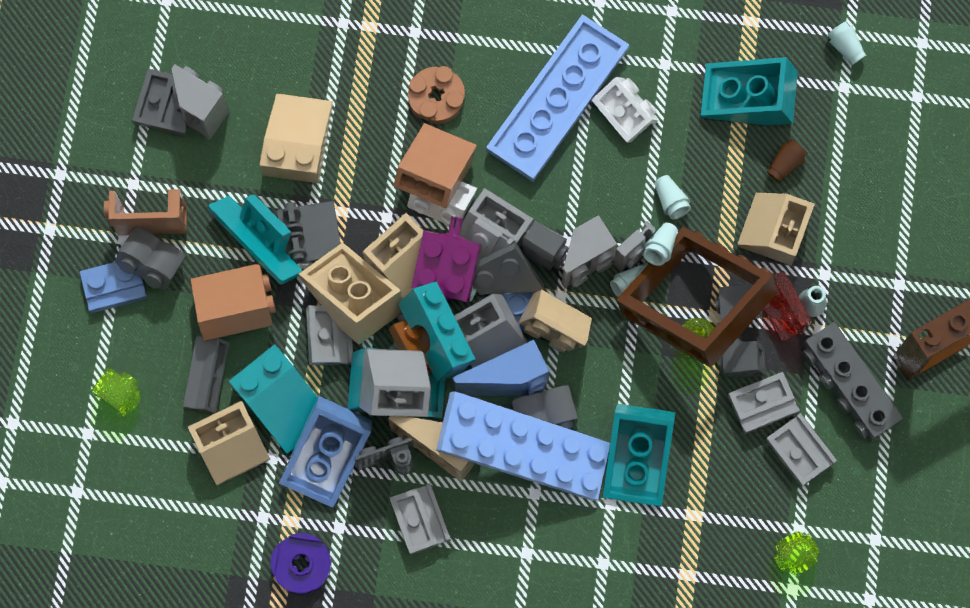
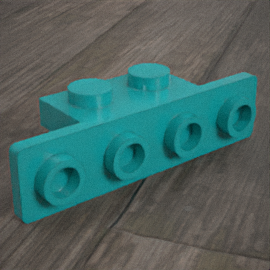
(259, 234)

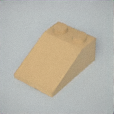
(296, 138)
(352, 292)
(425, 439)

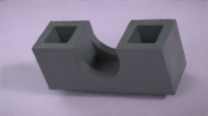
(742, 357)

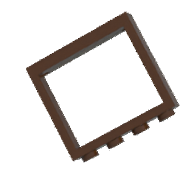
(945, 338)
(712, 347)

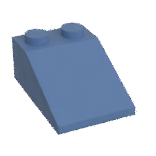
(510, 374)
(326, 451)

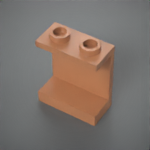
(154, 222)

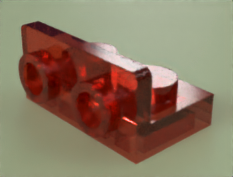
(786, 310)

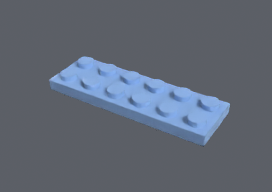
(557, 98)
(523, 446)

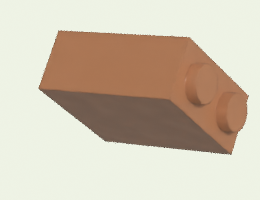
(434, 165)
(233, 301)

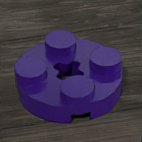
(291, 549)

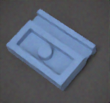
(111, 287)

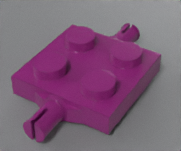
(449, 261)

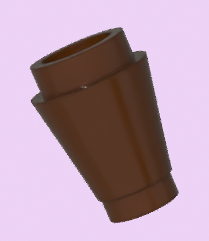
(787, 160)

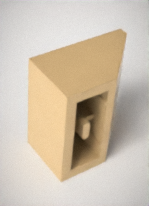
(775, 226)
(396, 253)
(555, 322)
(229, 443)

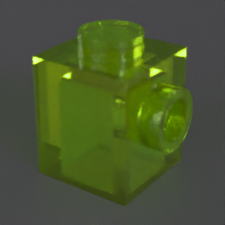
(117, 391)

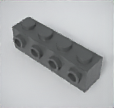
(851, 382)

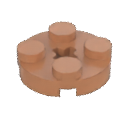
(443, 80)

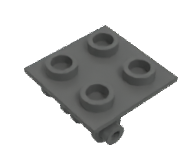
(312, 230)
(397, 450)

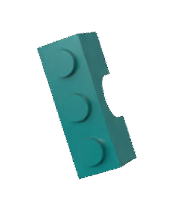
(448, 349)

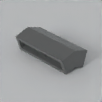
(205, 375)

